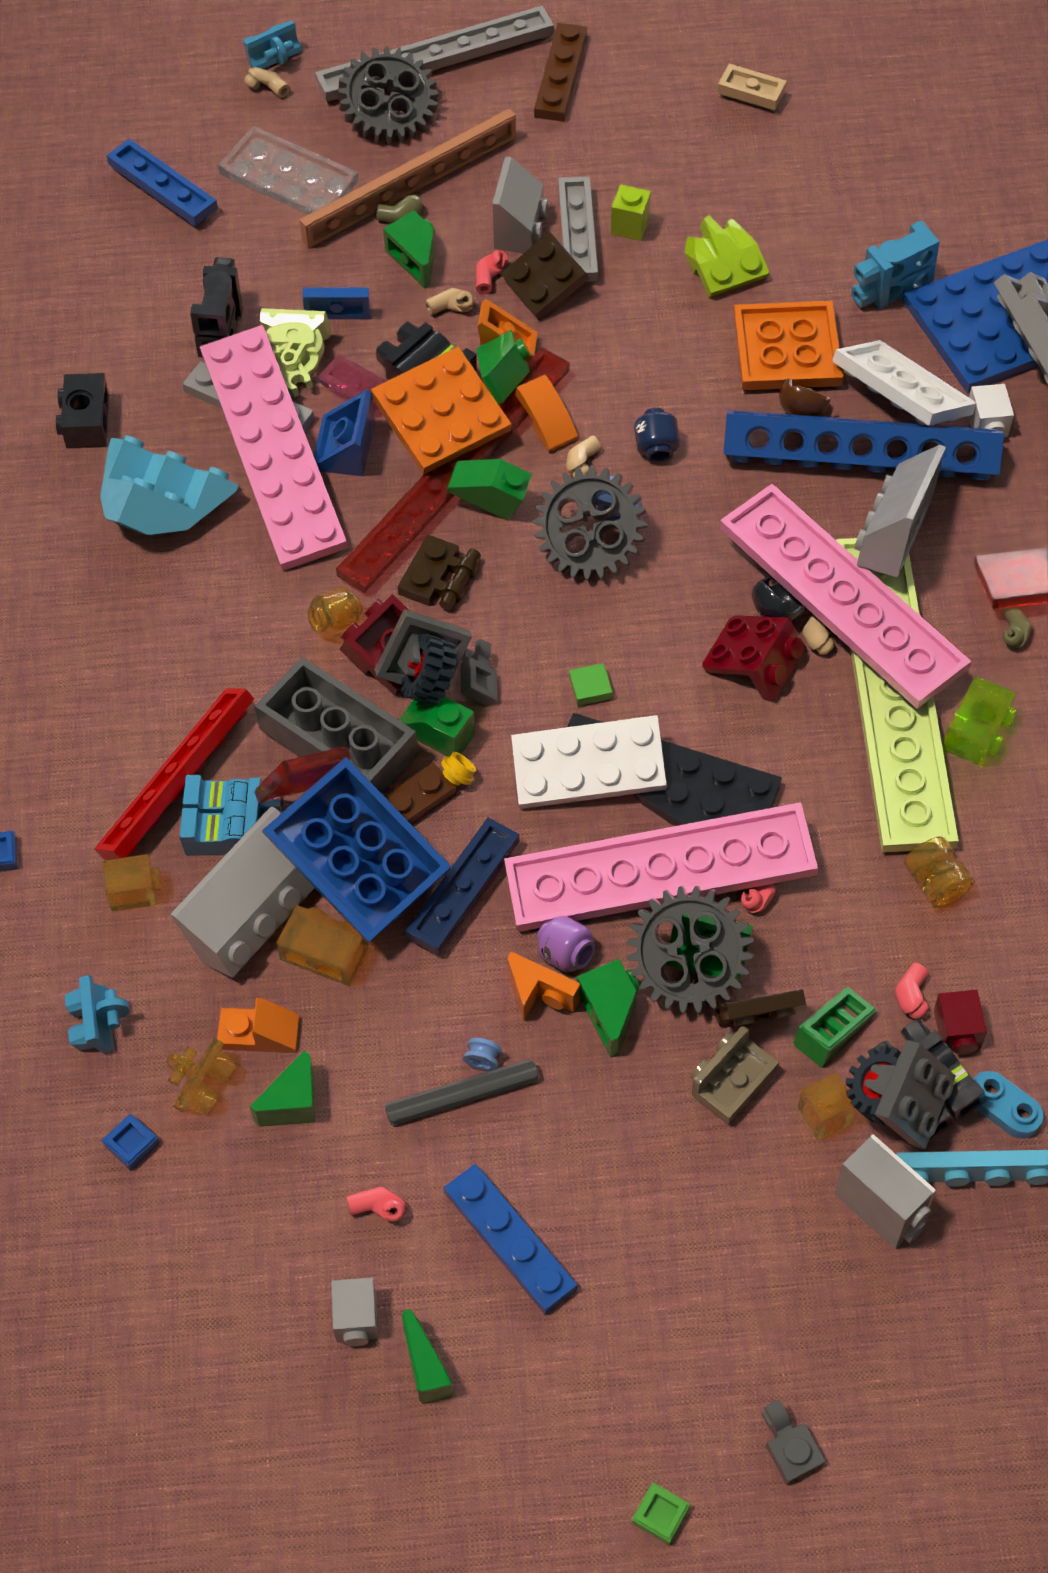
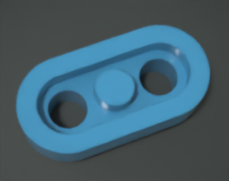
(1003, 1106)

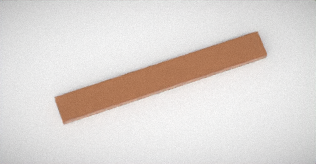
(408, 178)

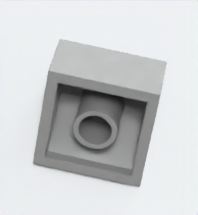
(517, 208)

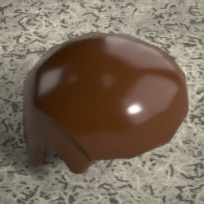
(802, 400)

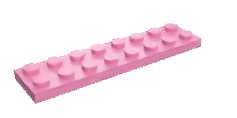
(273, 448)
(845, 596)
(633, 868)

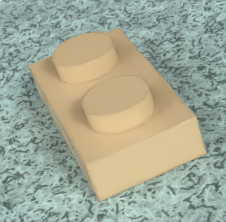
(752, 86)

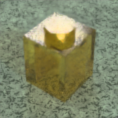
(131, 882)
(826, 1106)

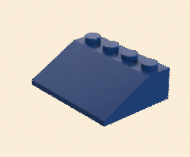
(357, 850)

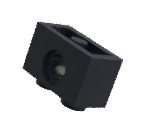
(84, 410)

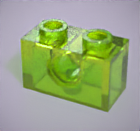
(984, 703)

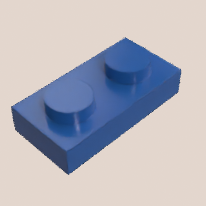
(338, 301)

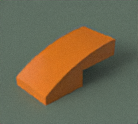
(548, 413)

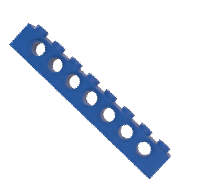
(740, 424)

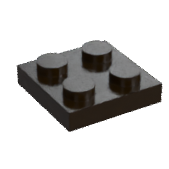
(545, 275)

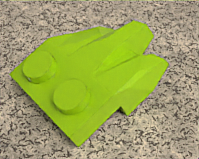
(725, 257)

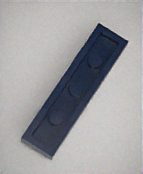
(462, 886)

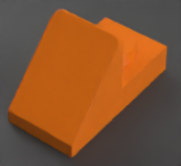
(495, 322)
(534, 981)
(259, 1029)

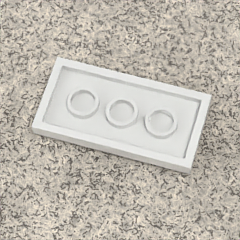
(904, 383)
(588, 762)

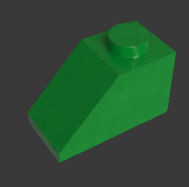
(412, 246)
(503, 364)
(490, 485)
(442, 726)
(609, 1001)

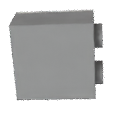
(885, 1192)

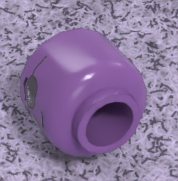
(565, 944)

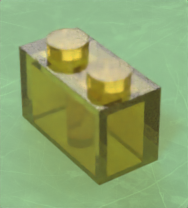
(322, 945)

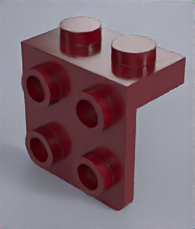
(758, 648)

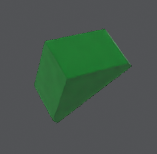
(289, 1097)

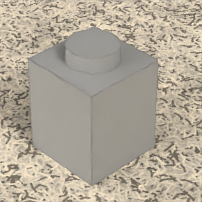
(354, 1311)

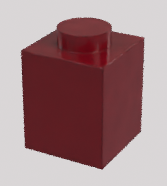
(960, 1020)

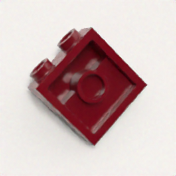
(367, 642)

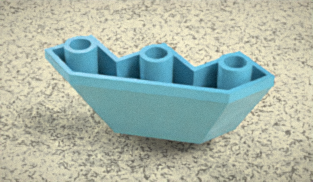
(157, 490)

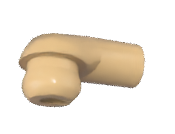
(269, 78)
(451, 299)
(578, 455)
(817, 636)

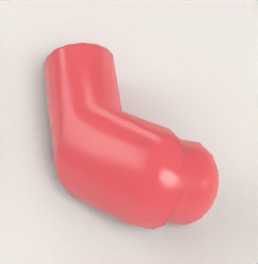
(489, 268)
(758, 898)
(909, 994)
(379, 1201)

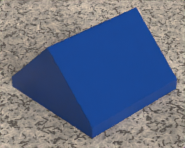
(346, 436)

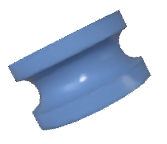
(482, 1054)

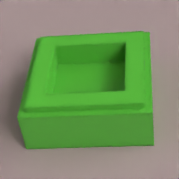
(590, 684)
(660, 1513)

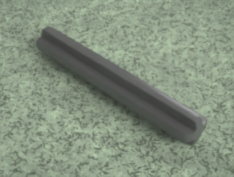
(461, 1092)

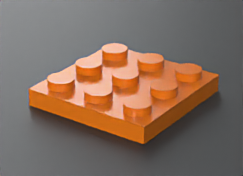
(788, 343)
(440, 410)

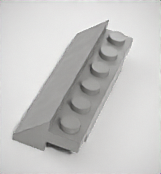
(1028, 308)

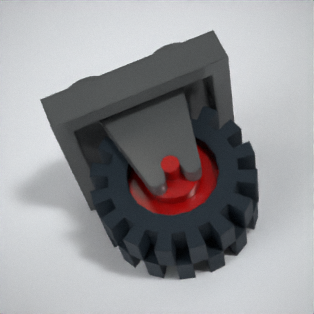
(423, 656)
(901, 1090)

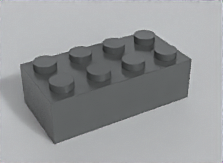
(319, 713)

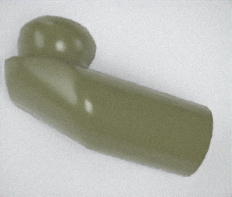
(393, 213)
(1019, 627)

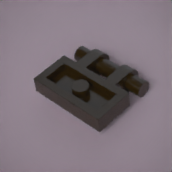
(430, 568)
(771, 1006)

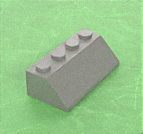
(899, 513)
(241, 901)

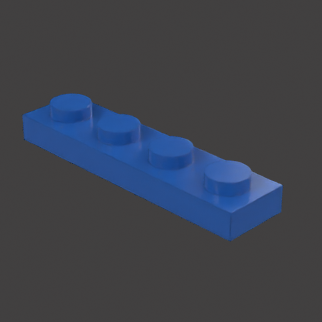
(162, 182)
(510, 1239)

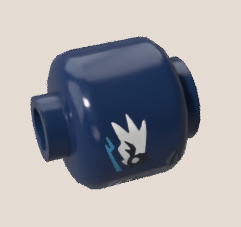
(656, 434)

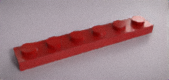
(169, 780)

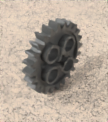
(394, 72)
(584, 492)
(655, 953)

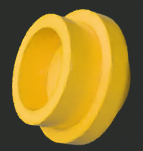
(458, 769)

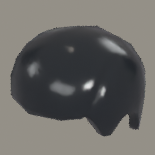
(775, 601)

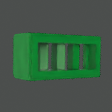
(817, 1042)
(428, 1371)

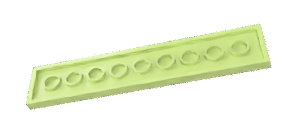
(902, 748)

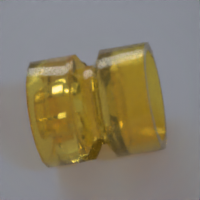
(940, 873)

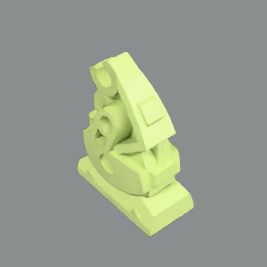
(296, 342)

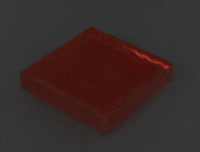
(1014, 577)
(299, 774)

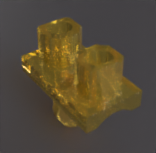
(194, 1093)

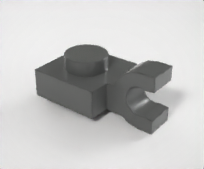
(477, 678)
(792, 1448)

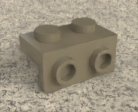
(732, 1075)

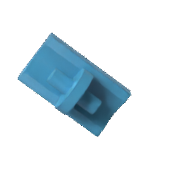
(272, 45)
(100, 1015)

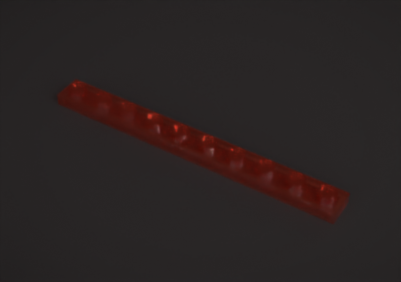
(429, 493)

